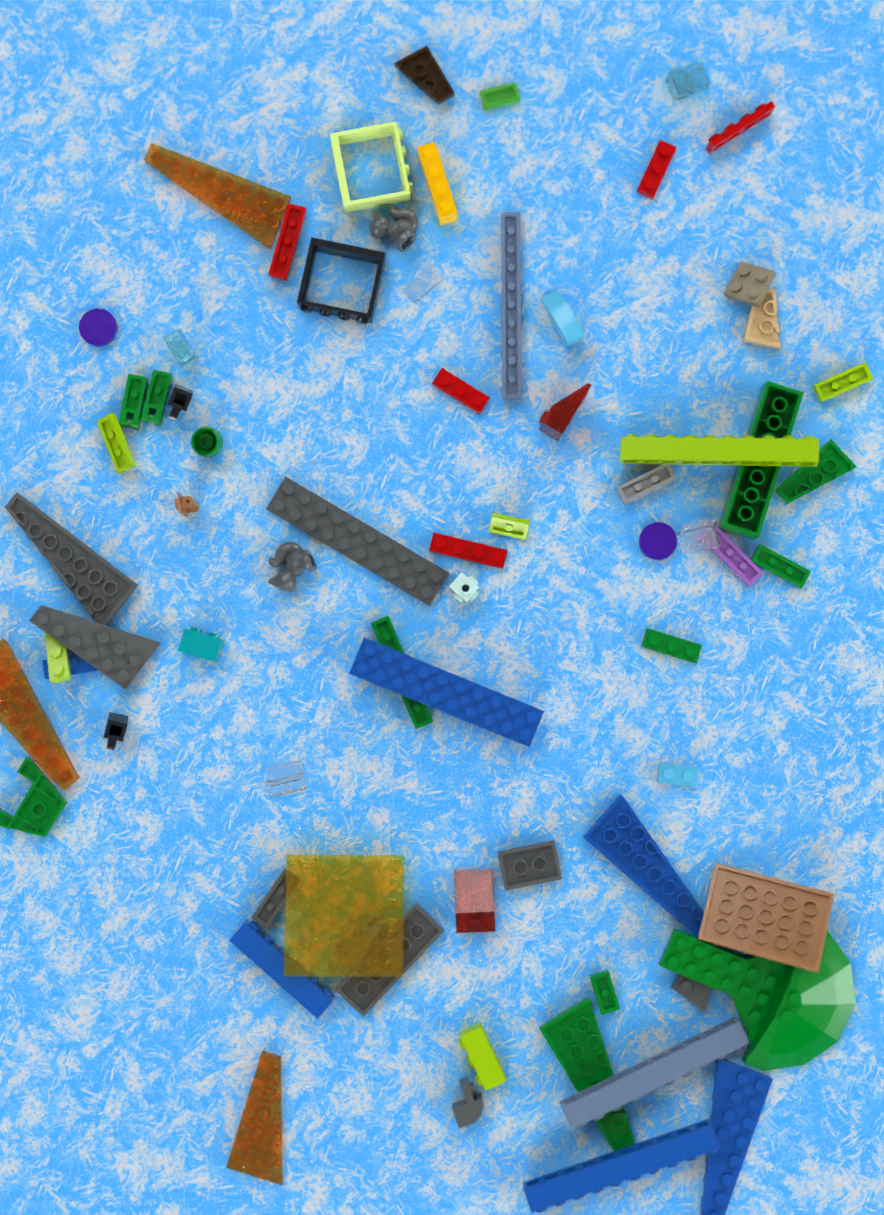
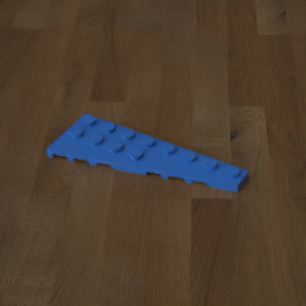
(631, 849)
(734, 1115)

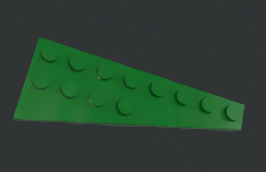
(581, 1052)

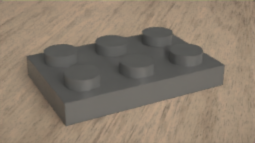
(529, 865)

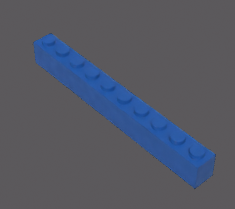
(620, 1166)

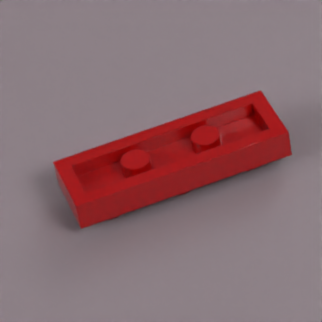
(656, 169)
(460, 391)

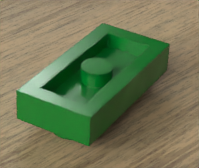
(604, 992)

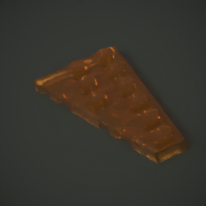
(259, 1134)

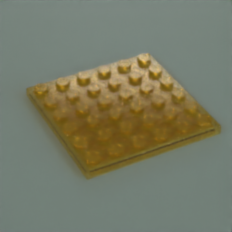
(344, 915)

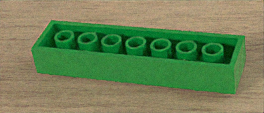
(754, 485)

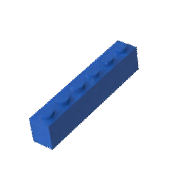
(270, 958)

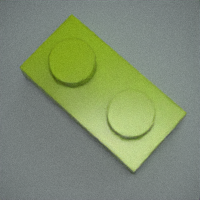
(509, 526)

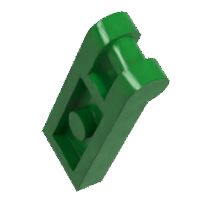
(157, 397)
(133, 401)

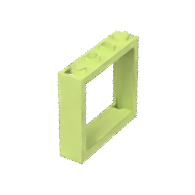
(365, 134)

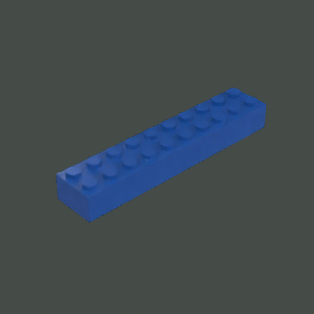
(446, 692)

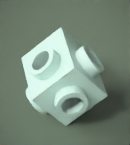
(460, 582)

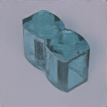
(688, 81)

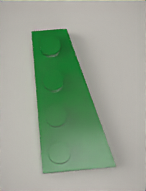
(831, 464)

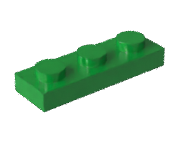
(780, 566)
(671, 646)

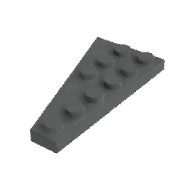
(108, 649)

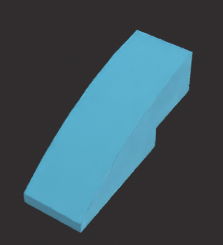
(562, 318)

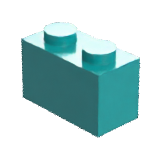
(201, 645)

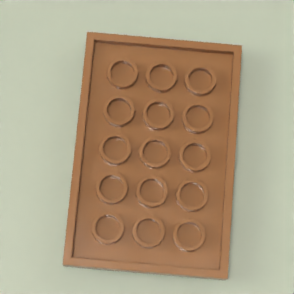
(766, 917)

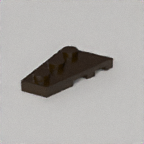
(426, 74)

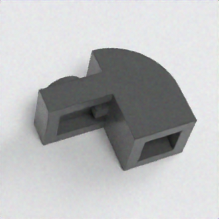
(469, 1109)

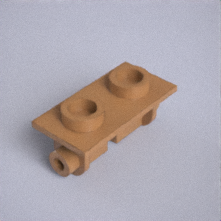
(186, 504)

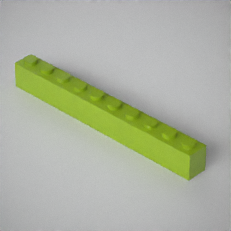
(720, 451)

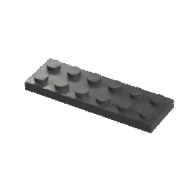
(418, 935)

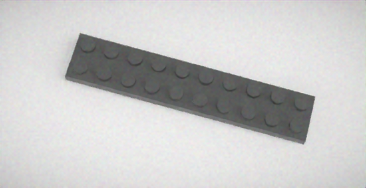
(357, 541)

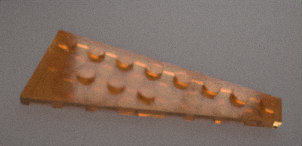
(242, 202)
(28, 722)

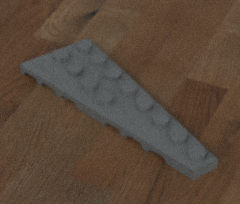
(87, 574)

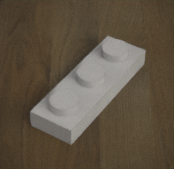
(645, 483)

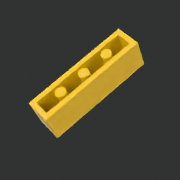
(437, 183)

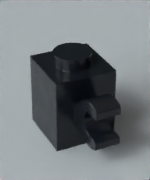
(179, 400)
(115, 729)

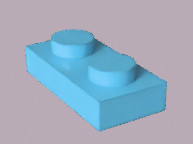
(677, 774)

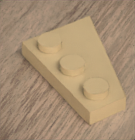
(762, 323)

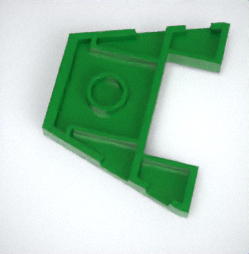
(40, 806)

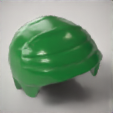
(207, 441)

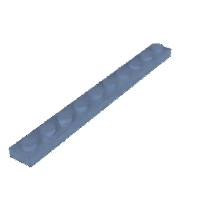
(511, 305)

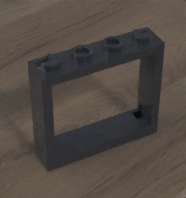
(346, 251)

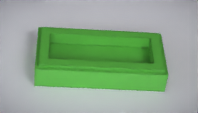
(499, 96)

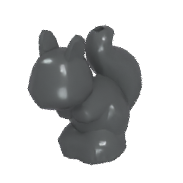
(401, 229)
(296, 562)

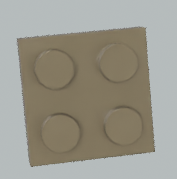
(749, 284)

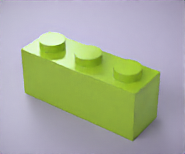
(481, 1056)

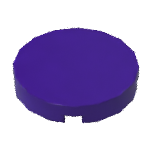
(98, 327)
(658, 541)

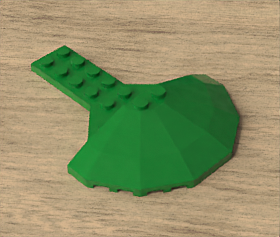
(783, 1008)

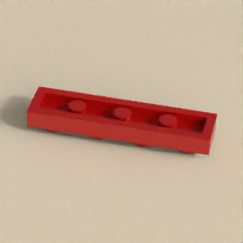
(745, 123)
(287, 242)
(468, 550)

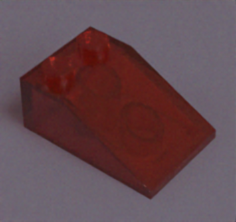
(557, 419)
(474, 901)

